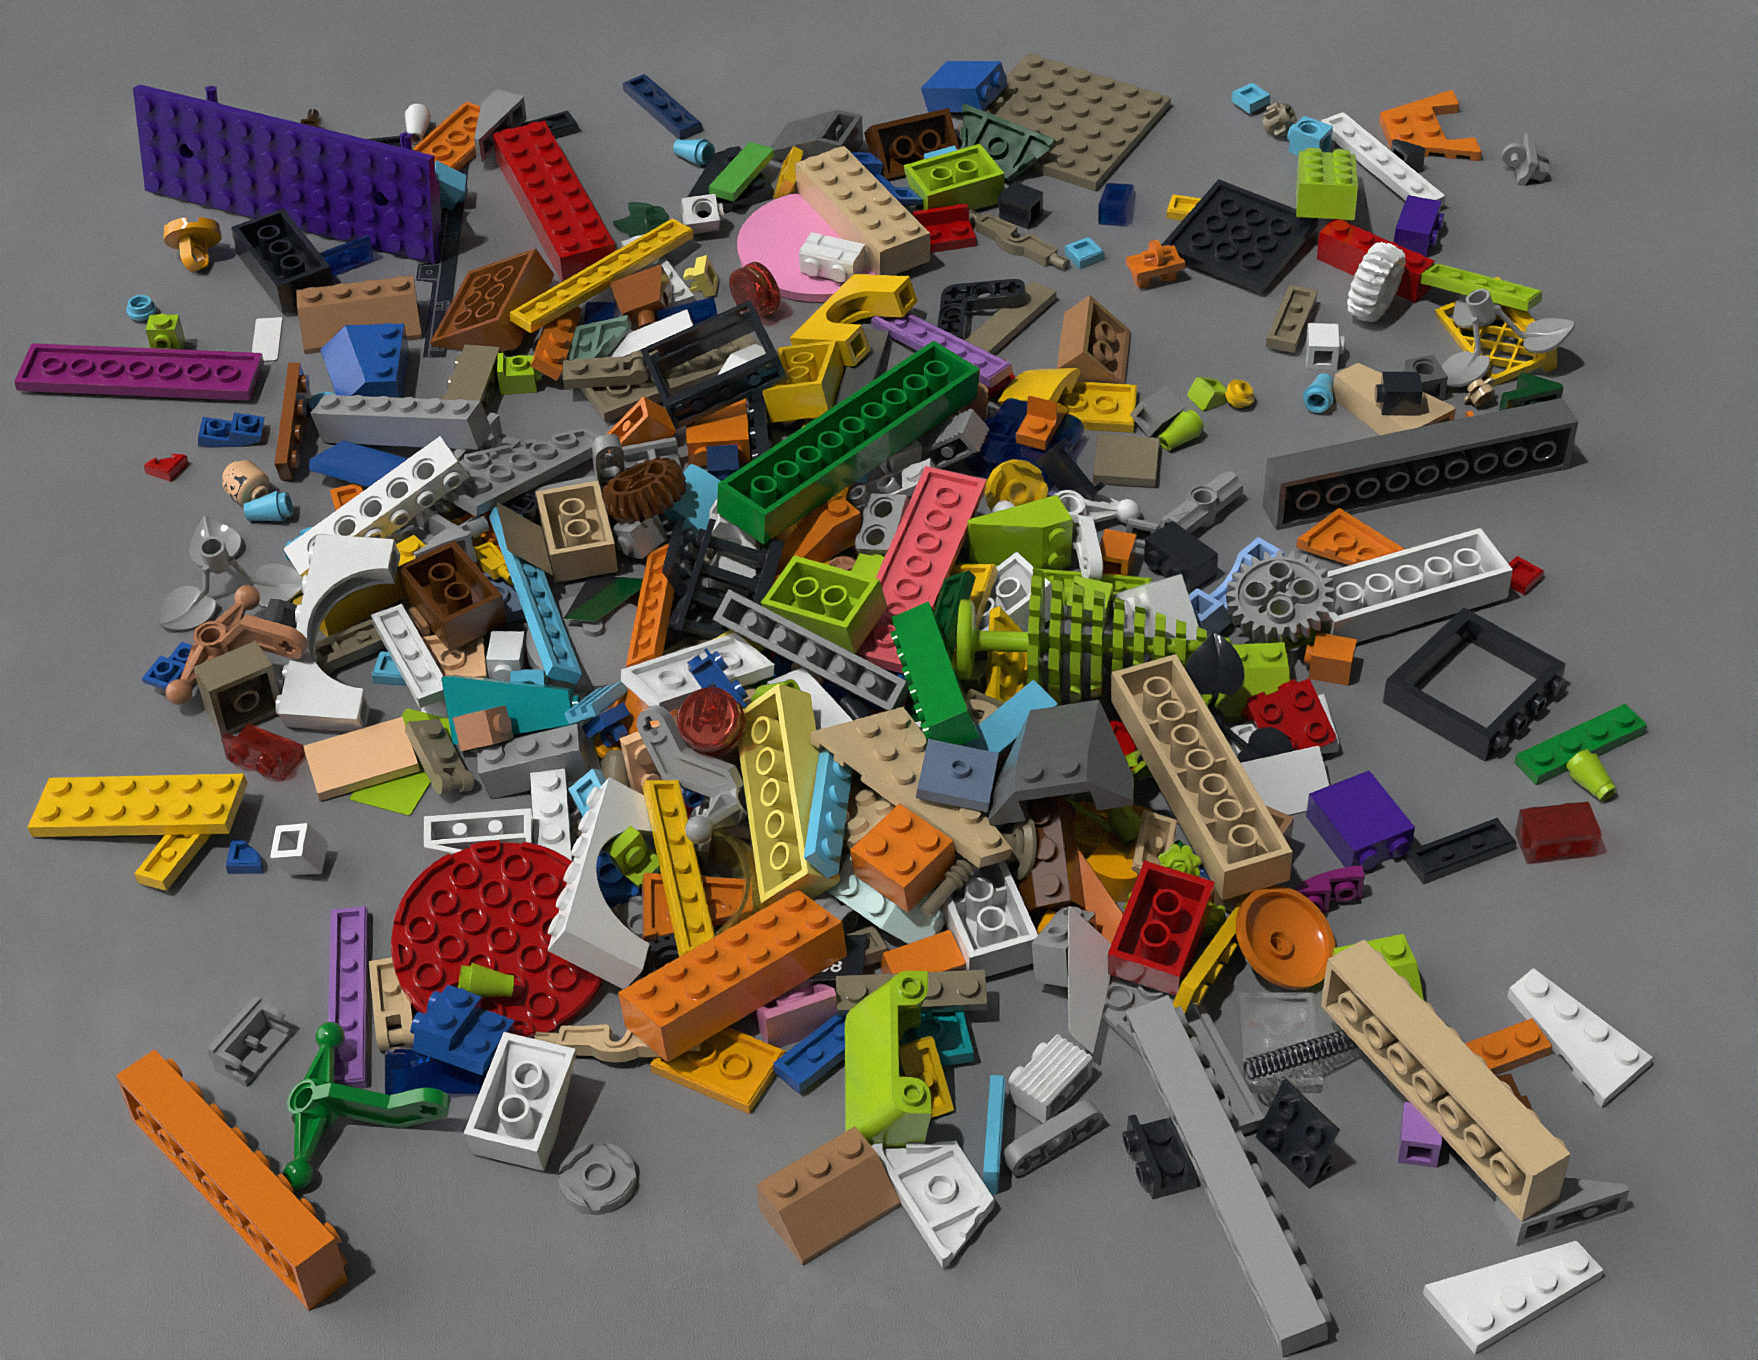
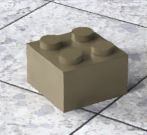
(238, 688)

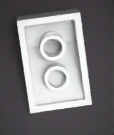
(521, 1102)

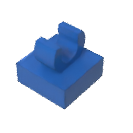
(608, 725)

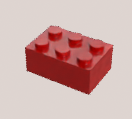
(1161, 927)

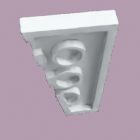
(1588, 1043)
(1507, 1295)

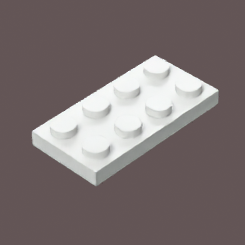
(667, 679)

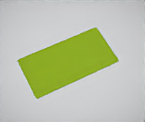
(402, 793)

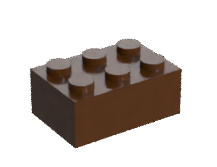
(452, 595)

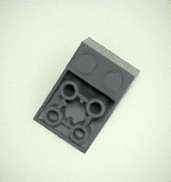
(820, 134)

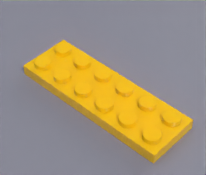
(138, 805)

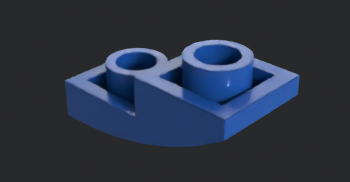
(241, 431)
(168, 669)

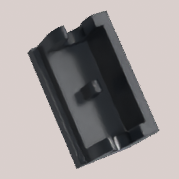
(1066, 473)

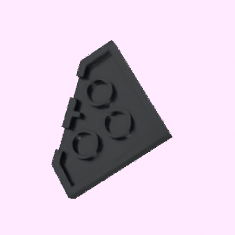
(756, 192)

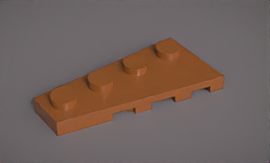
(292, 422)

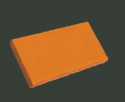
(454, 138)

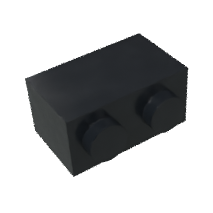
(1178, 552)

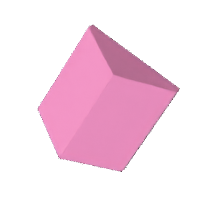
(795, 1014)

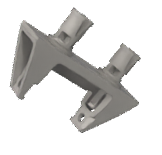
(437, 531)

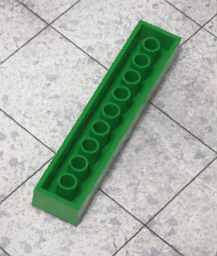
(847, 442)

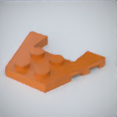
(1418, 125)

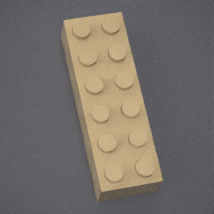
(862, 211)

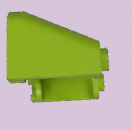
(876, 1099)

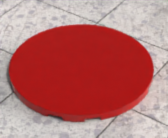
(496, 912)

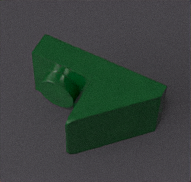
(1531, 390)

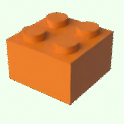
(903, 857)

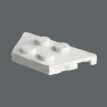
(938, 1193)

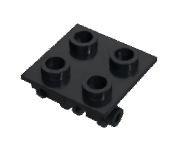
(1298, 1134)

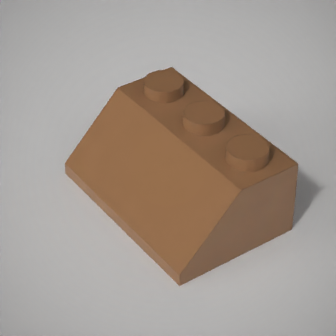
(1094, 343)
(827, 1195)

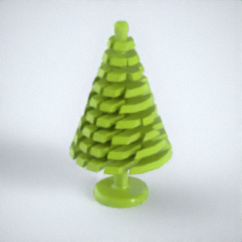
(1056, 642)

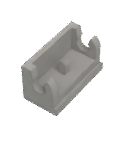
(249, 1041)

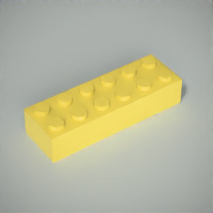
(779, 789)

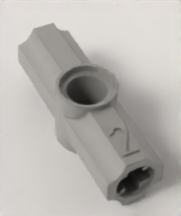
(1205, 502)

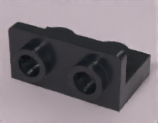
(1159, 1157)

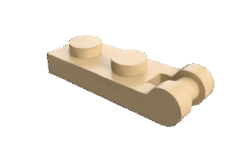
(389, 1006)

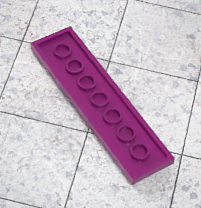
(139, 371)

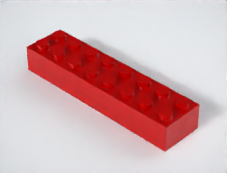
(552, 198)

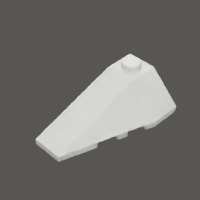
(1013, 593)

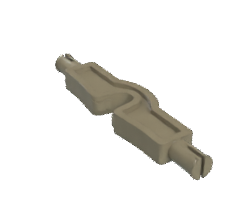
(1028, 245)

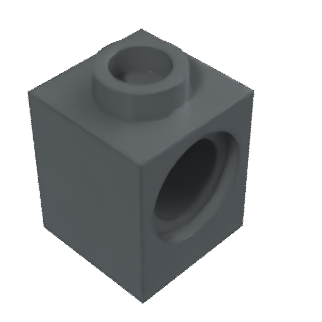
(1431, 373)

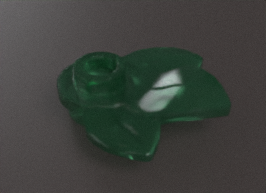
(642, 219)

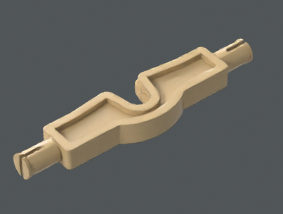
(598, 1042)

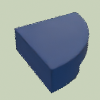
(243, 859)

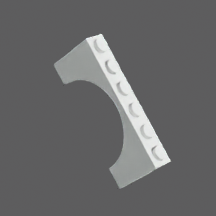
(336, 570)
(585, 926)

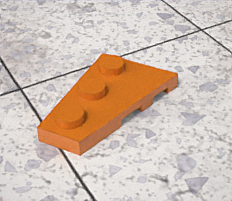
(1346, 540)
(721, 896)

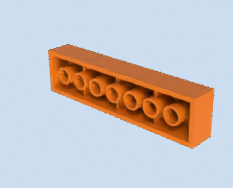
(234, 1178)

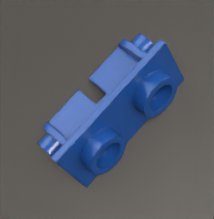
(711, 671)

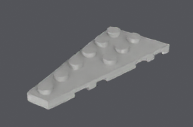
(1126, 995)

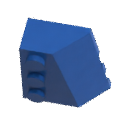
(368, 360)

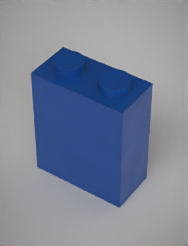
(964, 82)

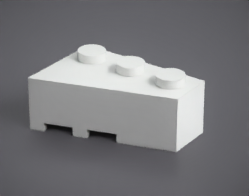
(458, 831)

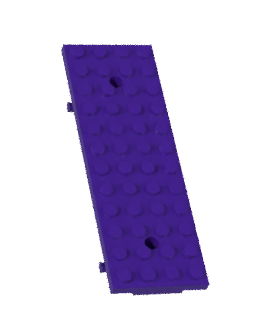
(268, 163)

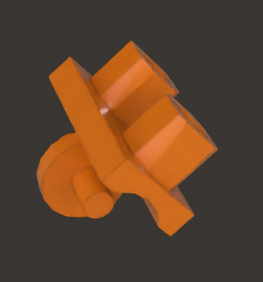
(1155, 261)

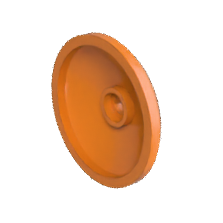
(1284, 937)

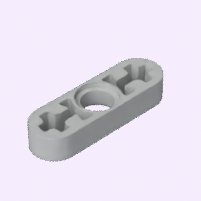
(1052, 1137)

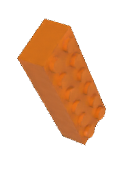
(732, 975)

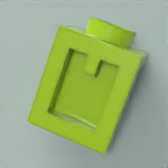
(632, 856)

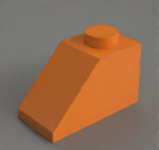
(644, 424)

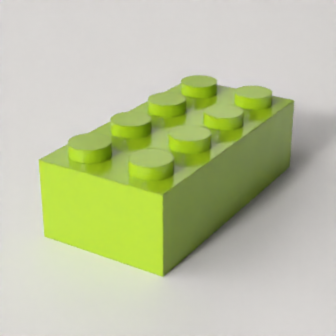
(1326, 184)

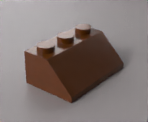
(908, 140)
(1056, 870)

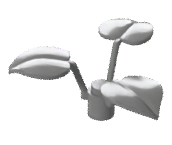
(1480, 309)
(214, 550)

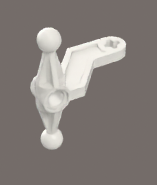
(1084, 534)

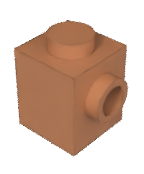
(483, 728)

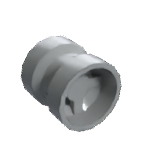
(843, 912)

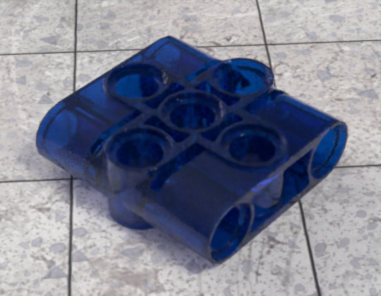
(1001, 439)

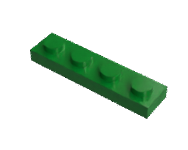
(1596, 735)

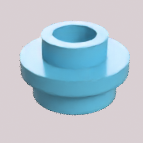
(140, 307)

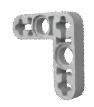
(600, 461)

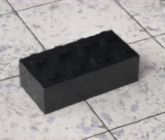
(280, 257)

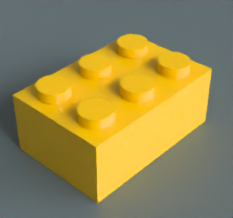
(811, 385)

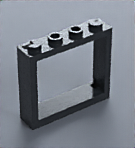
(726, 387)
(1482, 742)

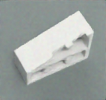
(1165, 597)

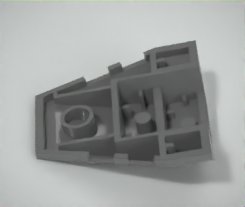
(1062, 754)

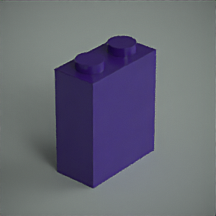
(1360, 821)

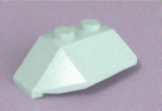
(882, 911)

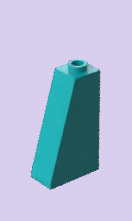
(528, 705)

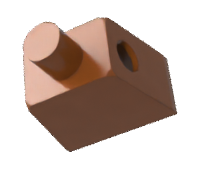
(643, 295)

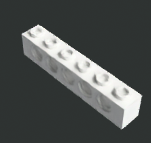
(388, 501)

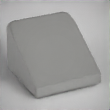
(1142, 529)

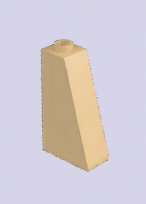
(1355, 391)

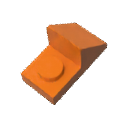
(1040, 422)

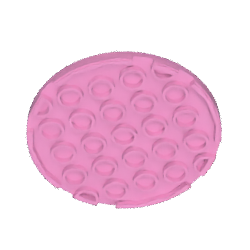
(774, 239)

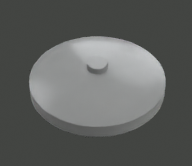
(598, 646)

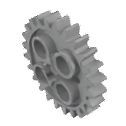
(1280, 597)

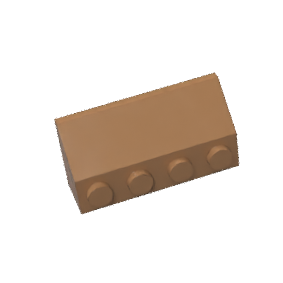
(330, 308)

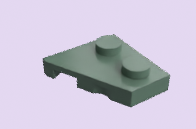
(598, 338)

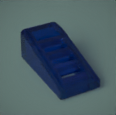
(1115, 204)

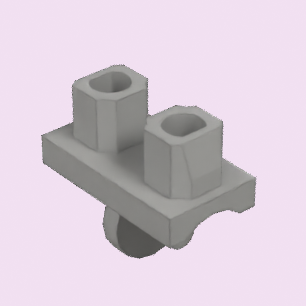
(1526, 159)
(660, 448)

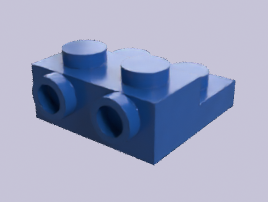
(459, 1030)

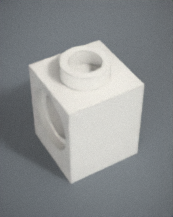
(692, 205)

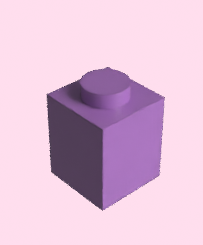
(1417, 1139)

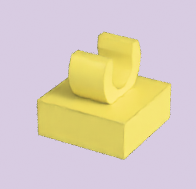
(705, 277)

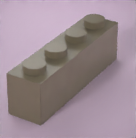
(474, 375)

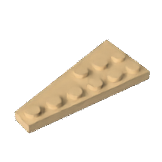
(890, 757)

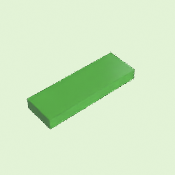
(741, 171)

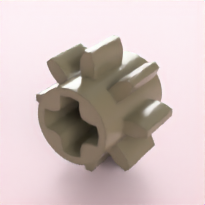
(1279, 119)

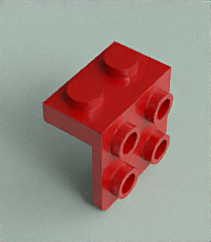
(1295, 712)

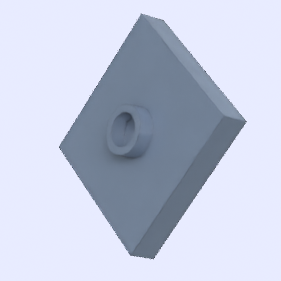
(957, 775)

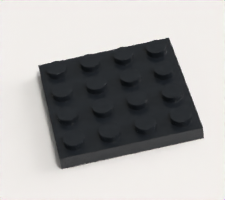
(1240, 236)

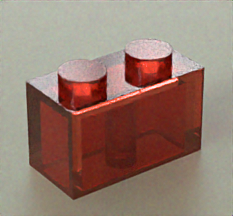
(1558, 832)

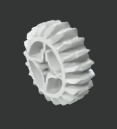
(1376, 282)

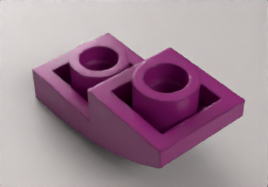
(1334, 885)

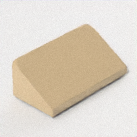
(1154, 837)

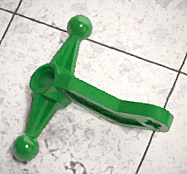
(319, 1102)

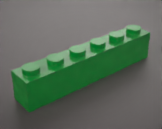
(932, 677)

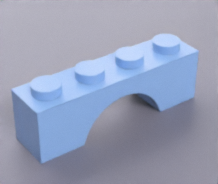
(1211, 608)

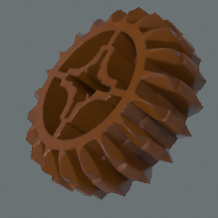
(644, 490)

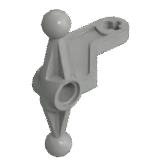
(695, 772)

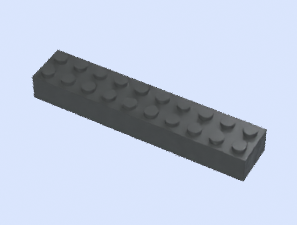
(1419, 463)

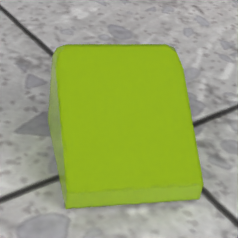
(1207, 393)

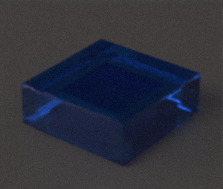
(599, 311)

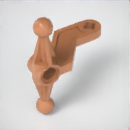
(231, 632)

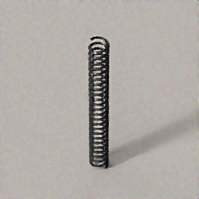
(1297, 1046)

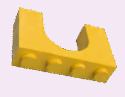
(856, 299)

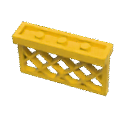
(1521, 319)

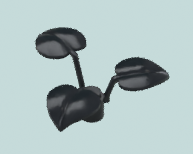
(1219, 669)

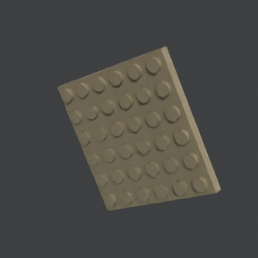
(1086, 114)

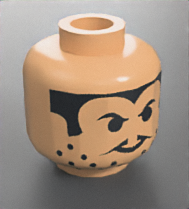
(245, 481)

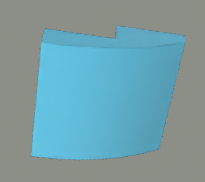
(698, 499)

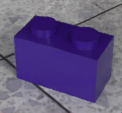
(1419, 224)

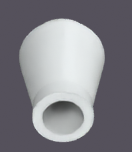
(417, 121)

